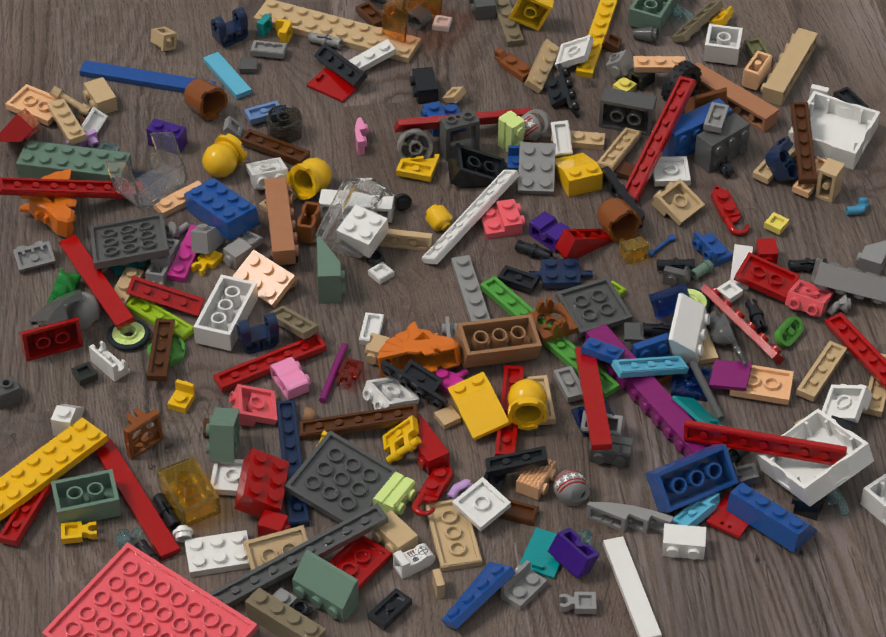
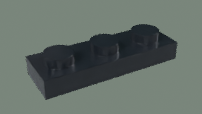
(516, 461)

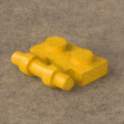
(399, 435)

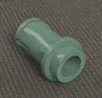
(705, 267)

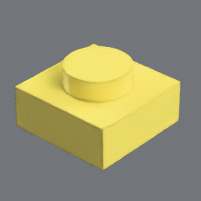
(625, 84)
(776, 223)

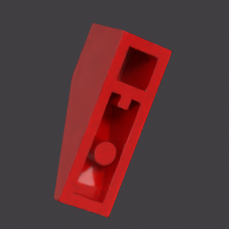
(578, 242)
(430, 450)

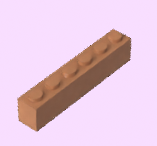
(742, 102)
(280, 222)

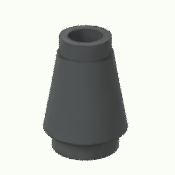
(647, 34)

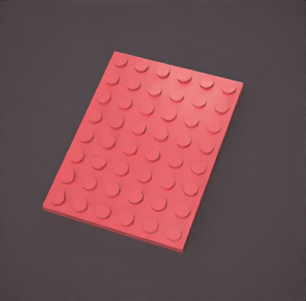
(146, 600)

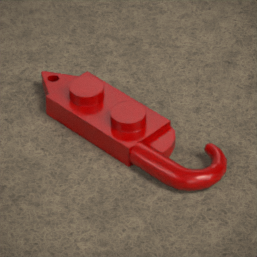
(727, 210)
(433, 489)

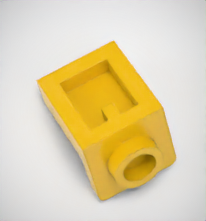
(284, 30)
(182, 397)

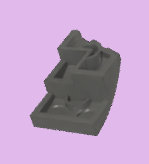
(55, 310)

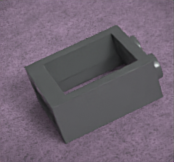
(457, 122)

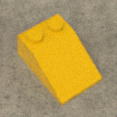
(578, 174)
(478, 406)

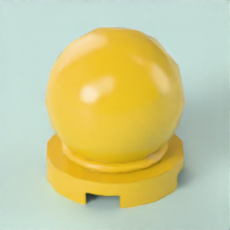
(223, 156)
(309, 177)
(527, 404)

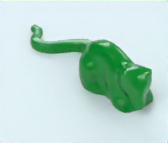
(64, 284)

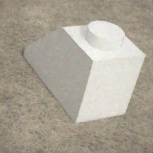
(64, 417)

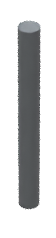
(706, 390)

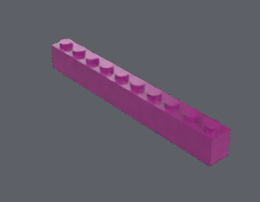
(650, 397)

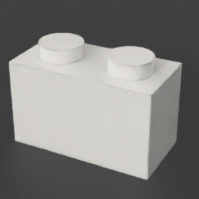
(684, 541)

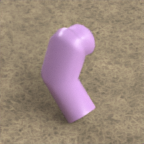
(457, 488)

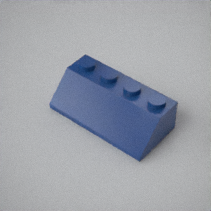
(769, 517)

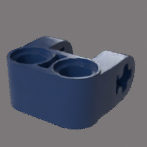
(232, 31)
(780, 161)
(259, 337)

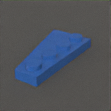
(480, 590)

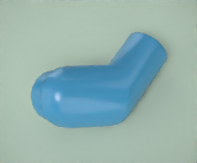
(860, 208)

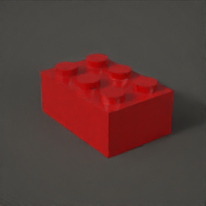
(261, 483)

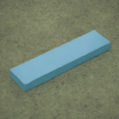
(227, 75)
(649, 366)

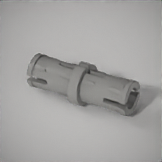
(326, 38)

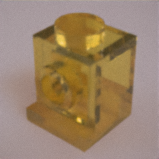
(633, 249)

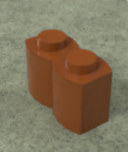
(309, 222)

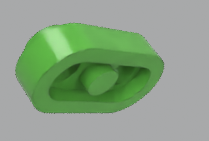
(788, 331)

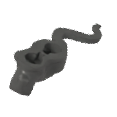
(722, 333)

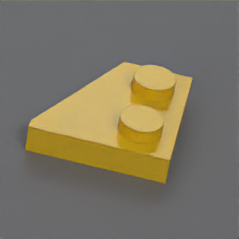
(418, 167)

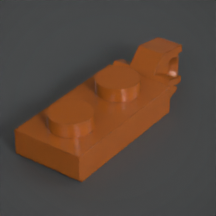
(512, 64)

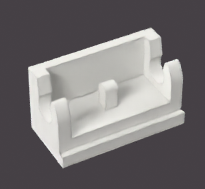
(108, 362)

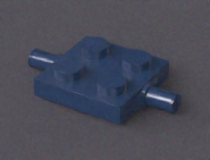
(561, 273)

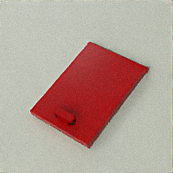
(331, 85)
(726, 521)

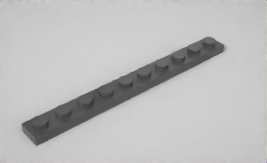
(288, 562)

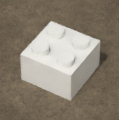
(722, 44)
(363, 230)

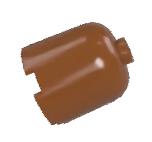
(205, 98)
(618, 219)

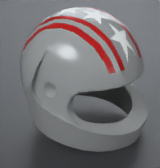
(532, 125)
(570, 486)

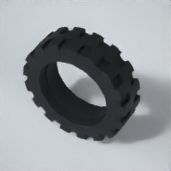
(683, 69)

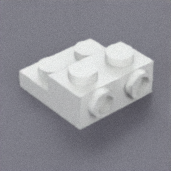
(265, 169)
(388, 393)
(847, 401)

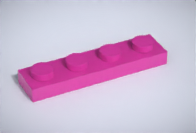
(183, 260)

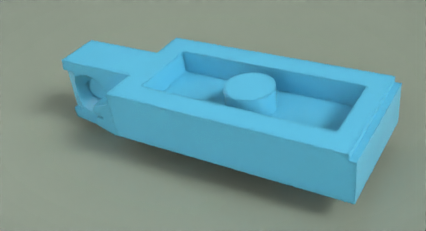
(697, 510)

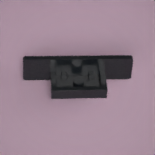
(561, 91)
(418, 379)

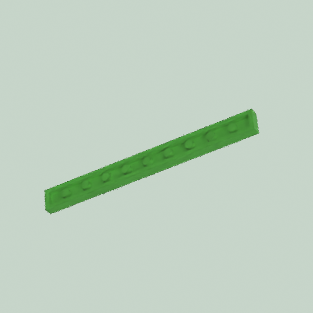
(560, 347)

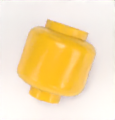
(438, 218)

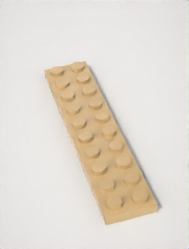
(354, 34)

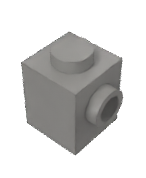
(619, 64)
(236, 253)

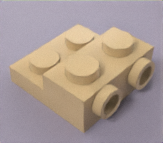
(677, 202)

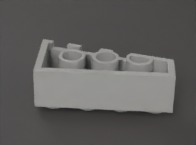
(849, 280)

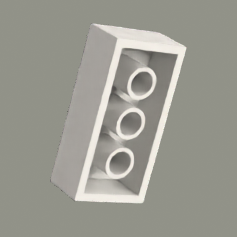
(228, 303)

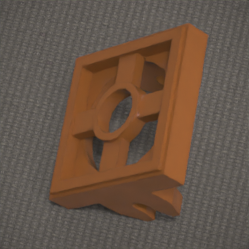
(567, 324)
(142, 442)

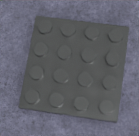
(129, 241)
(339, 478)

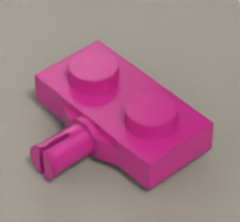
(450, 378)

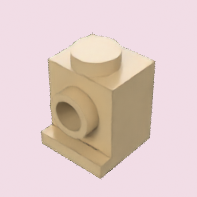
(164, 38)
(372, 348)

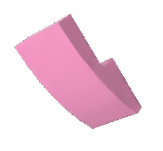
(360, 136)

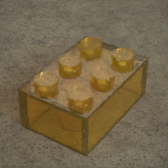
(188, 491)

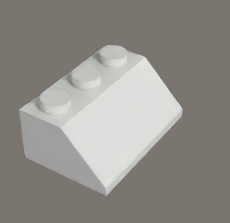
(688, 329)

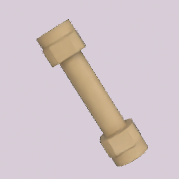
(58, 94)

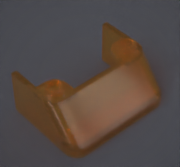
(396, 16)

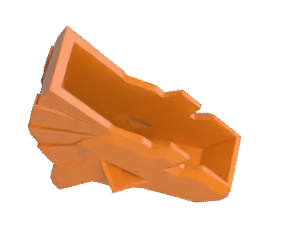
(53, 210)
(422, 347)

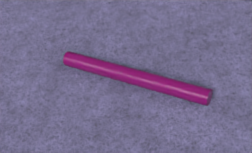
(333, 373)

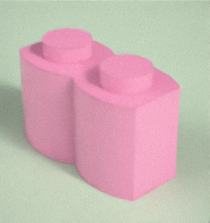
(290, 378)

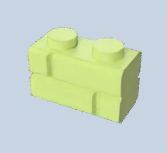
(510, 130)
(396, 494)

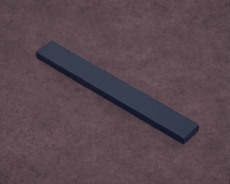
(291, 452)

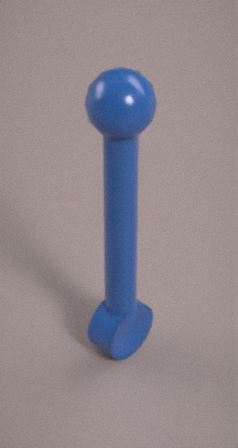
(671, 238)

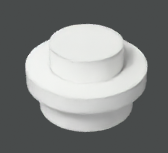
(182, 533)

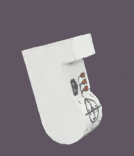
(413, 560)

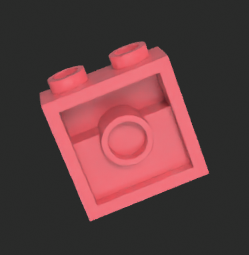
(503, 220)
(808, 298)
(254, 405)

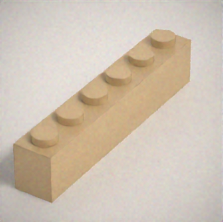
(789, 66)

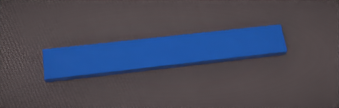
(135, 76)

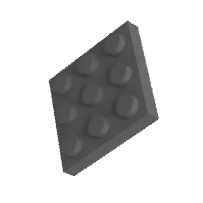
(594, 305)

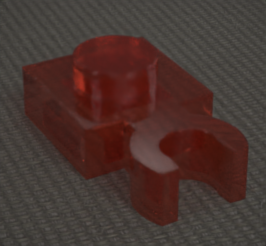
(349, 370)

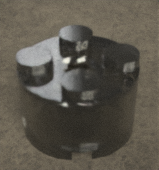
(284, 123)

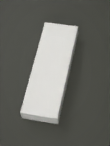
(739, 254)

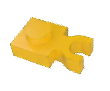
(722, 17)
(207, 261)
(75, 532)

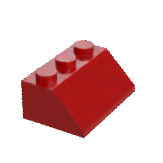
(21, 127)
(51, 339)

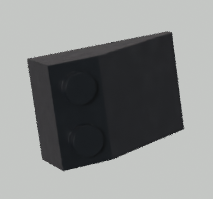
(473, 167)

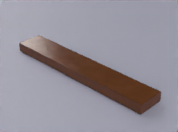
(803, 143)
(357, 421)

